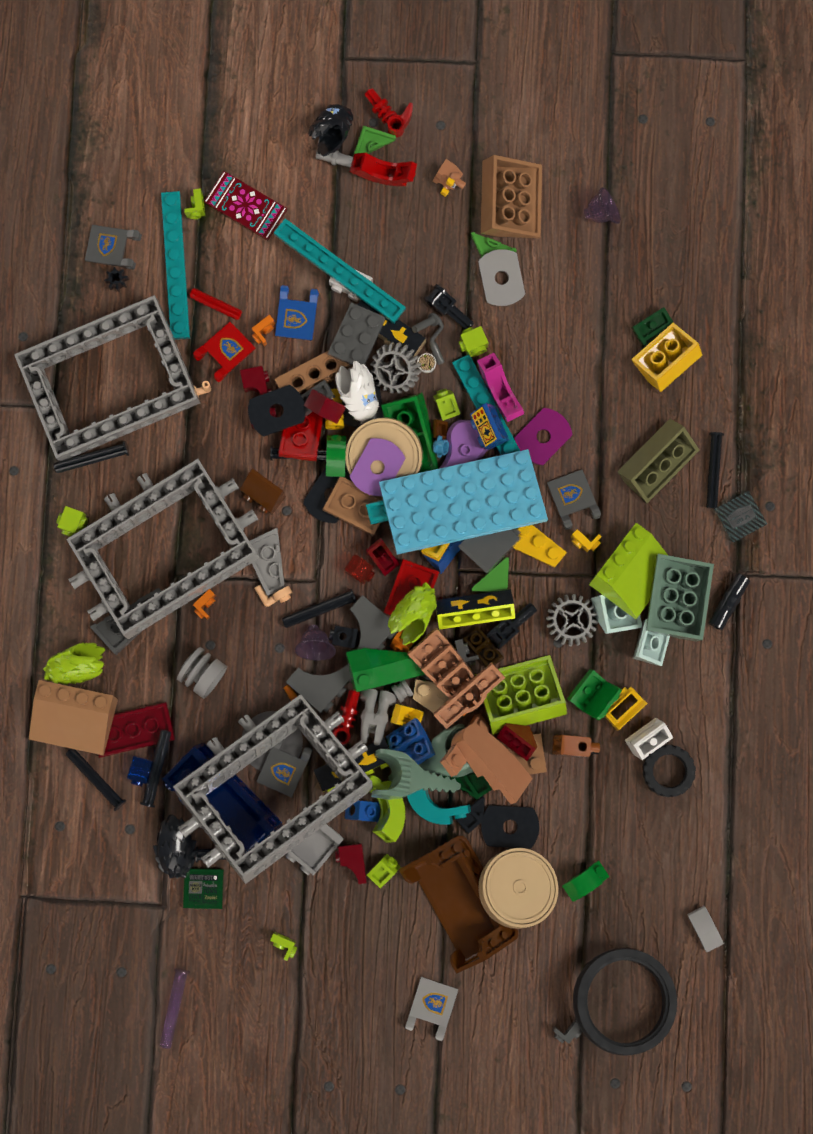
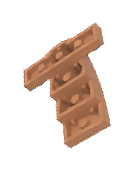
(453, 677)
(487, 759)

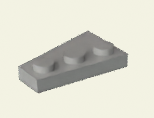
(269, 564)

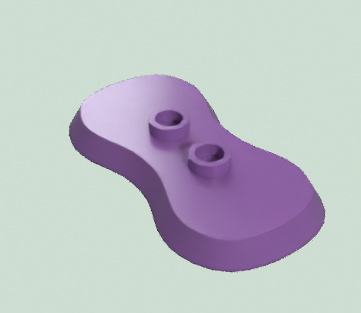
(462, 444)

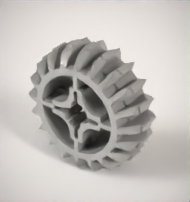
(382, 367)
(564, 614)

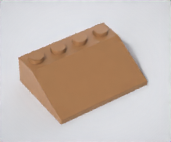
(511, 198)
(72, 717)

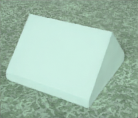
(651, 646)

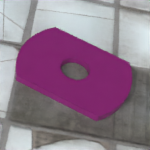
(559, 433)

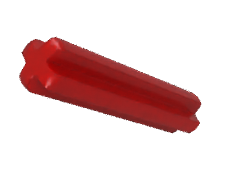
(215, 304)

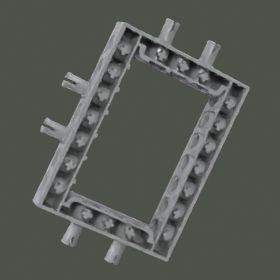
(138, 510)
(253, 744)

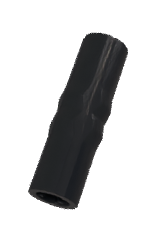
(729, 601)

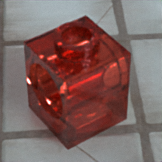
(360, 569)

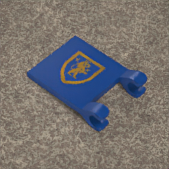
(295, 317)

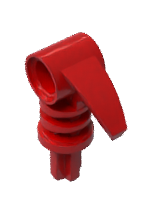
(388, 116)
(348, 716)

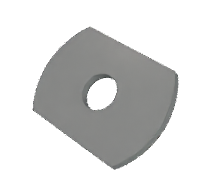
(501, 261)

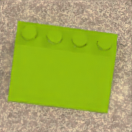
(630, 571)
(525, 695)

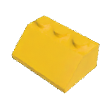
(667, 357)

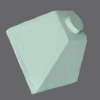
(612, 617)

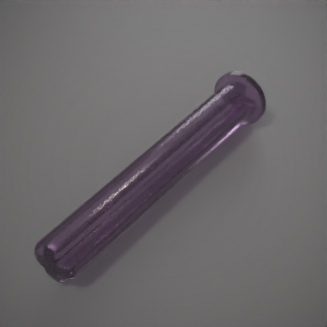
(173, 1008)

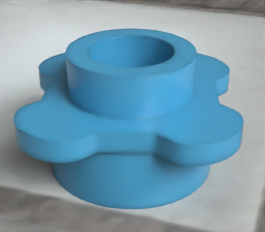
(440, 446)

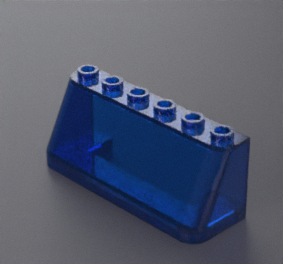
(234, 800)

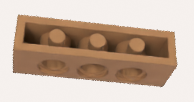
(303, 371)

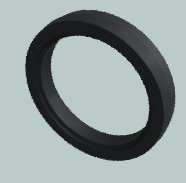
(668, 993)

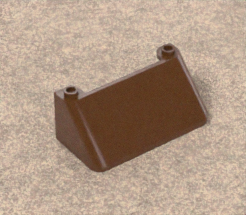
(452, 887)

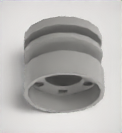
(201, 672)

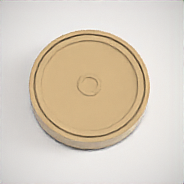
(390, 430)
(518, 888)

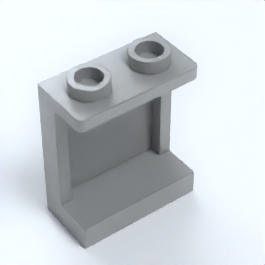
(315, 849)

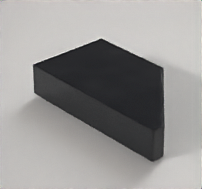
(473, 818)

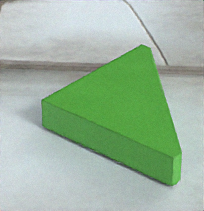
(372, 139)
(486, 245)
(495, 580)

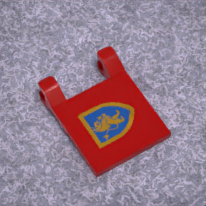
(228, 348)

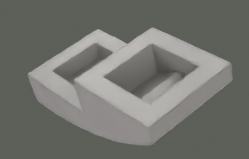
(705, 929)

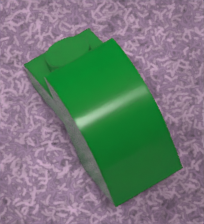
(335, 456)
(586, 881)

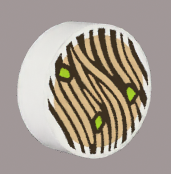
(427, 362)

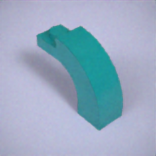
(433, 813)

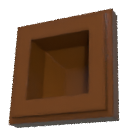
(439, 428)

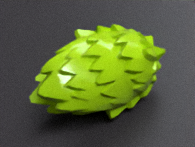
(413, 613)
(75, 664)

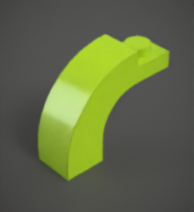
(392, 814)

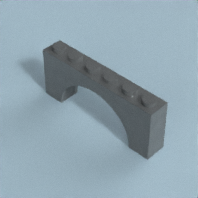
(323, 689)

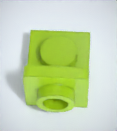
(198, 203)
(446, 404)
(384, 870)
(281, 942)

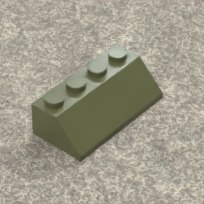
(658, 460)

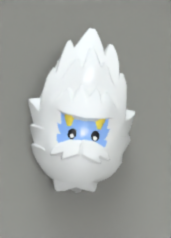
(357, 391)

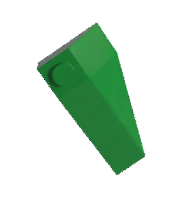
(414, 413)
(377, 668)

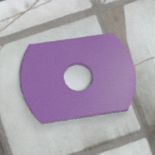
(375, 450)

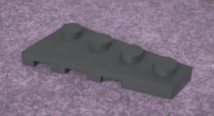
(110, 632)

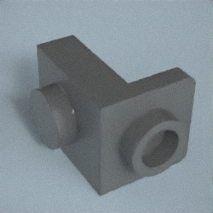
(572, 1032)

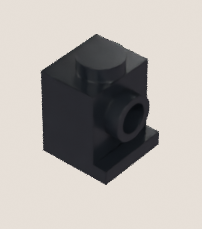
(349, 642)

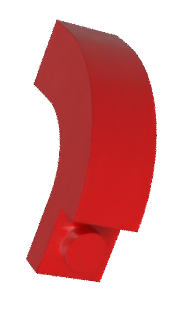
(381, 171)

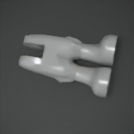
(374, 722)

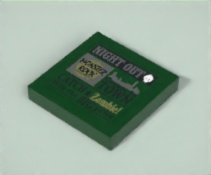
(204, 889)

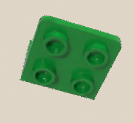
(594, 695)

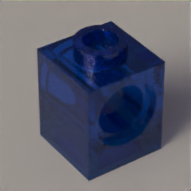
(139, 771)

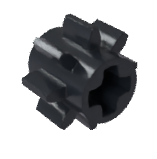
(116, 274)

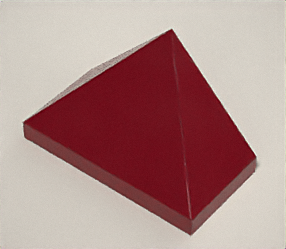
(519, 739)

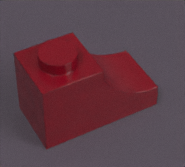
(353, 858)

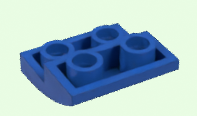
(411, 740)

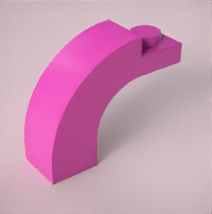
(499, 388)

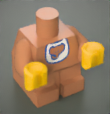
(449, 177)

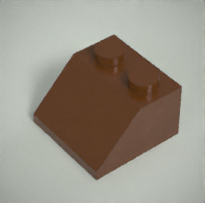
(262, 492)

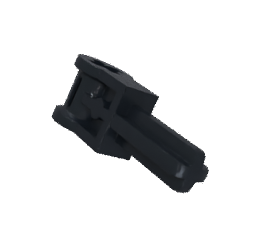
(445, 304)
(508, 628)

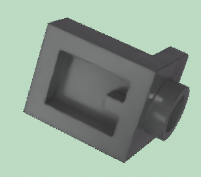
(462, 649)

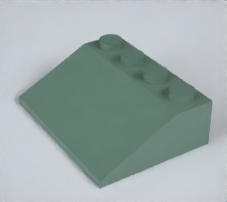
(680, 597)

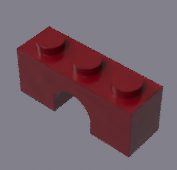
(255, 380)

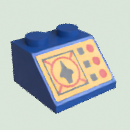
(489, 426)

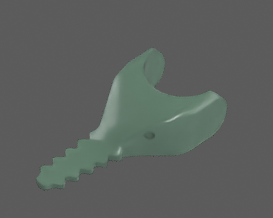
(441, 745)
(410, 777)

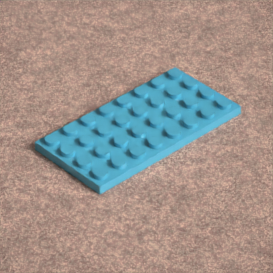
(462, 501)

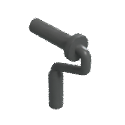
(432, 320)

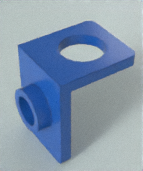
(364, 811)

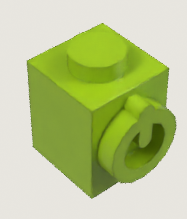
(473, 341)
(71, 521)

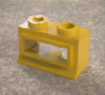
(630, 713)

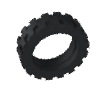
(687, 761)

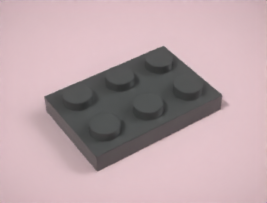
(356, 335)

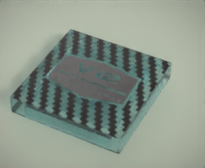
(740, 516)

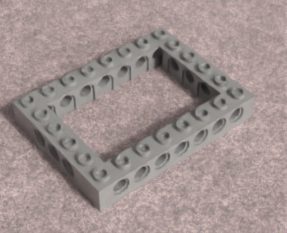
(86, 337)

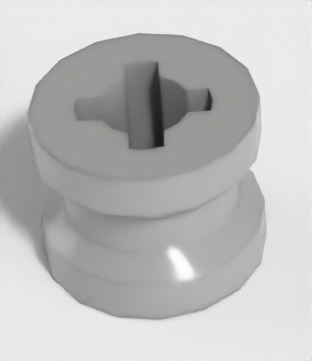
(402, 690)

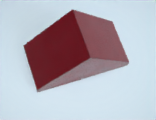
(324, 406)
(382, 557)

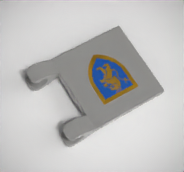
(433, 1004)

